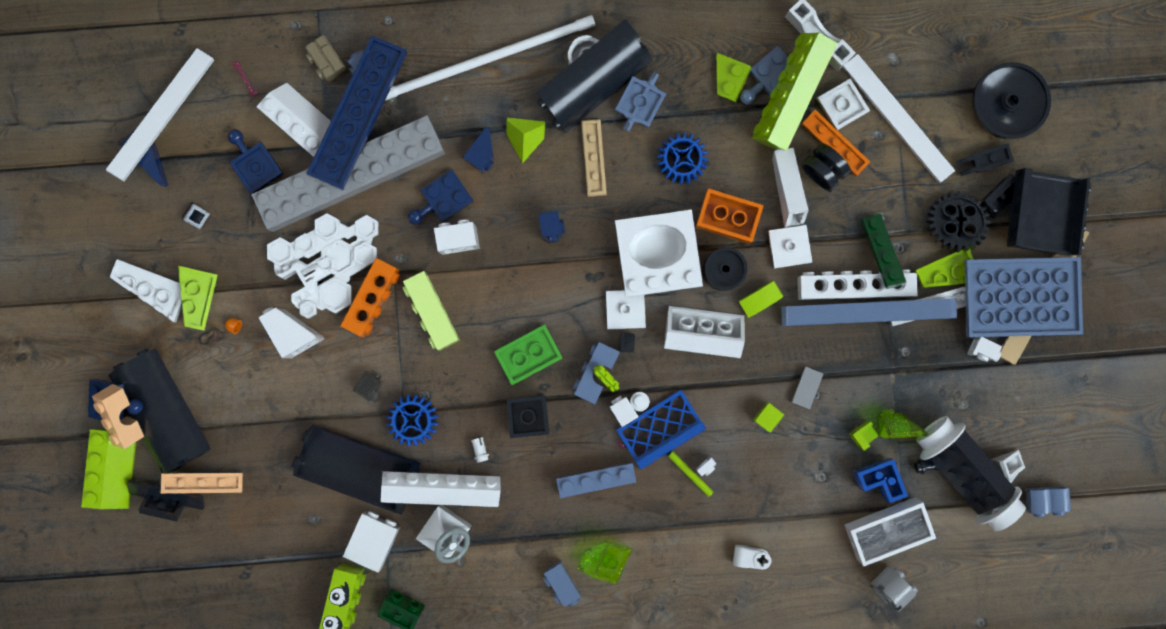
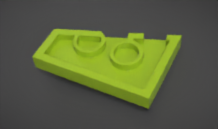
(196, 296)

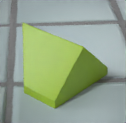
(525, 135)

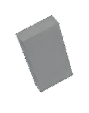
(807, 387)

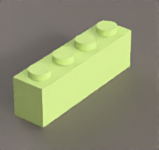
(431, 311)

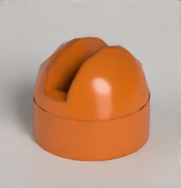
(233, 325)

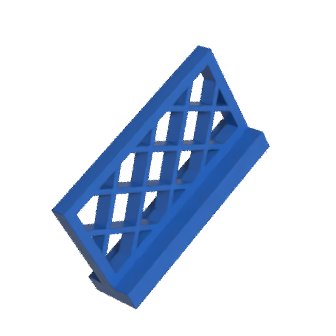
(671, 443)

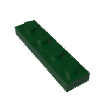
(883, 251)

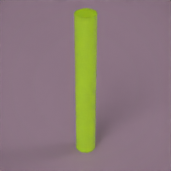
(690, 473)

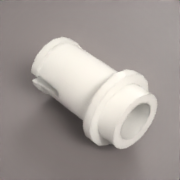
(479, 449)

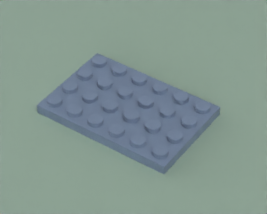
(1023, 297)

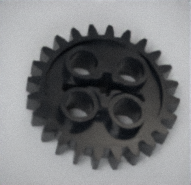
(975, 223)

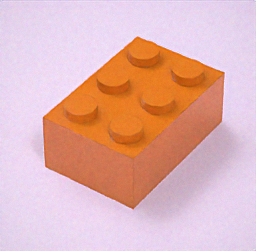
(729, 216)

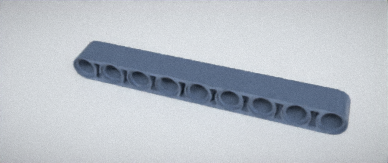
(869, 312)

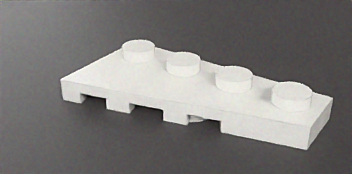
(150, 287)

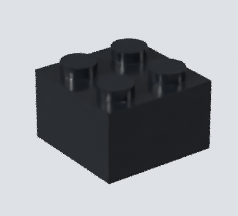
(528, 416)

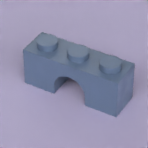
(587, 387)

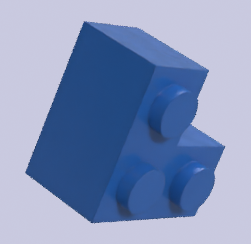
(881, 474)

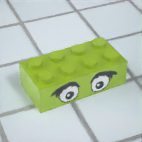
(343, 597)

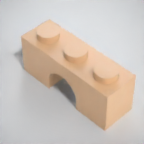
(109, 405)

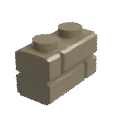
(325, 58)

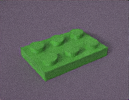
(528, 354)

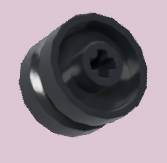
(826, 167)
(729, 259)

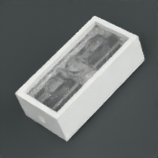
(890, 531)

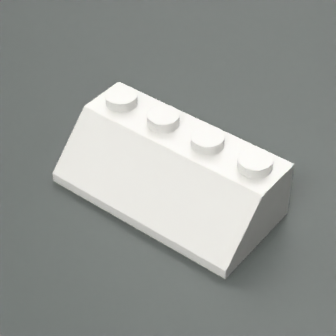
(295, 117)
(704, 332)

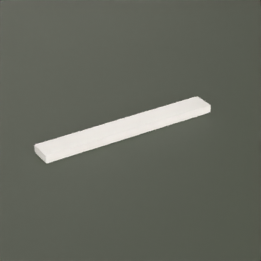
(160, 115)
(898, 119)

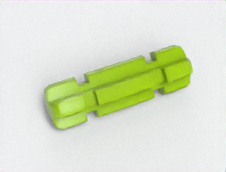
(606, 378)

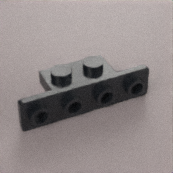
(163, 505)

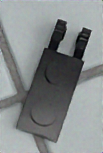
(987, 159)

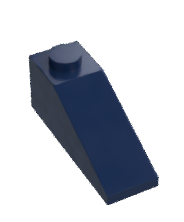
(151, 163)

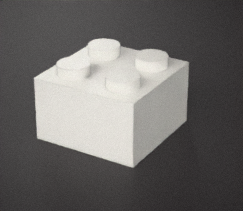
(456, 237)

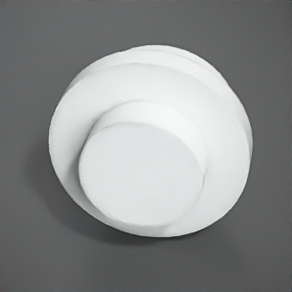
(639, 401)

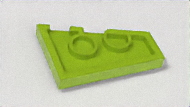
(944, 271)

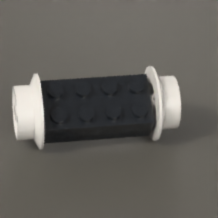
(972, 473)

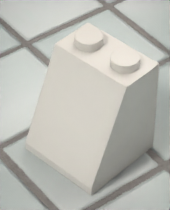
(288, 332)

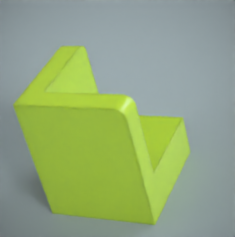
(768, 417)
(863, 435)

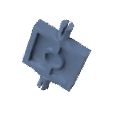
(640, 102)

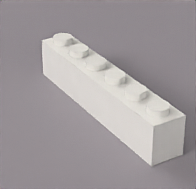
(440, 489)

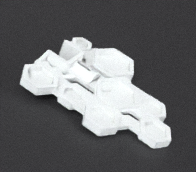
(336, 259)

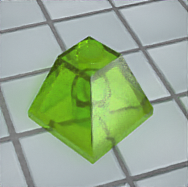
(896, 425)
(605, 561)

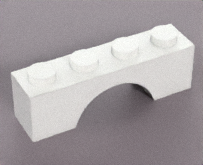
(805, 20)

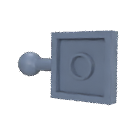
(766, 74)

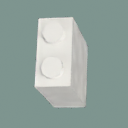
(371, 541)

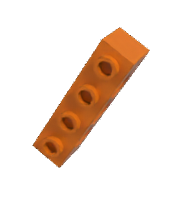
(351, 321)

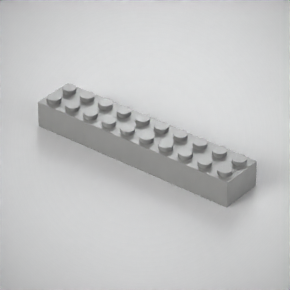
(378, 162)

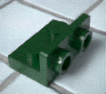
(400, 610)

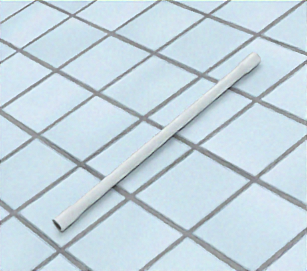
(578, 25)

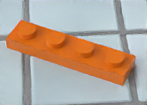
(827, 134)

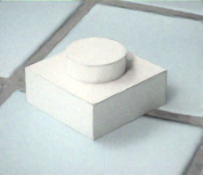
(706, 467)

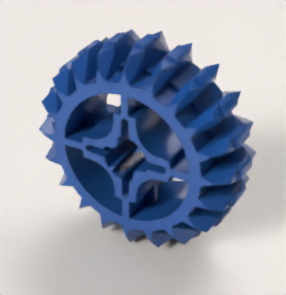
(693, 145)
(405, 414)

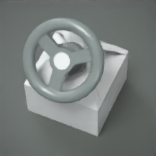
(444, 534)

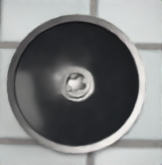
(1011, 101)

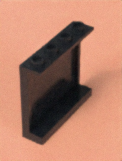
(1048, 213)

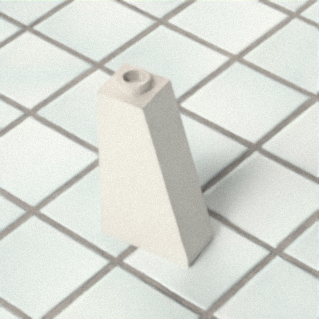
(790, 188)

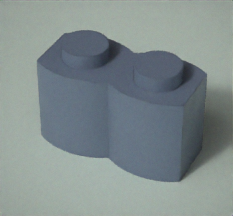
(1048, 500)

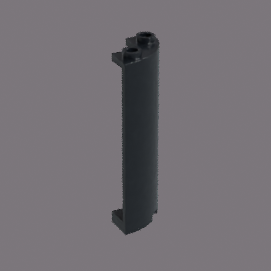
(594, 76)
(165, 417)
(349, 466)

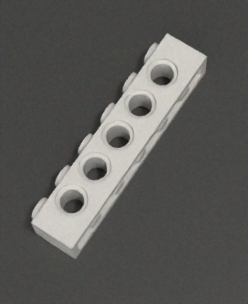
(807, 290)

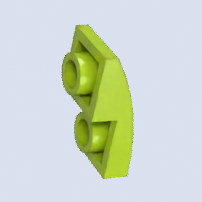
(761, 298)

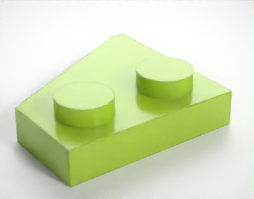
(730, 77)

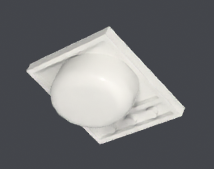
(658, 253)

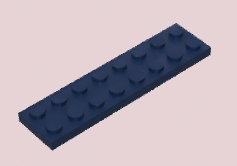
(357, 112)

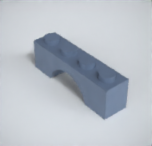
(596, 480)

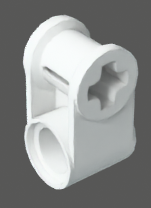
(747, 557)

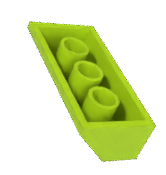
(107, 473)

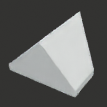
(1009, 464)

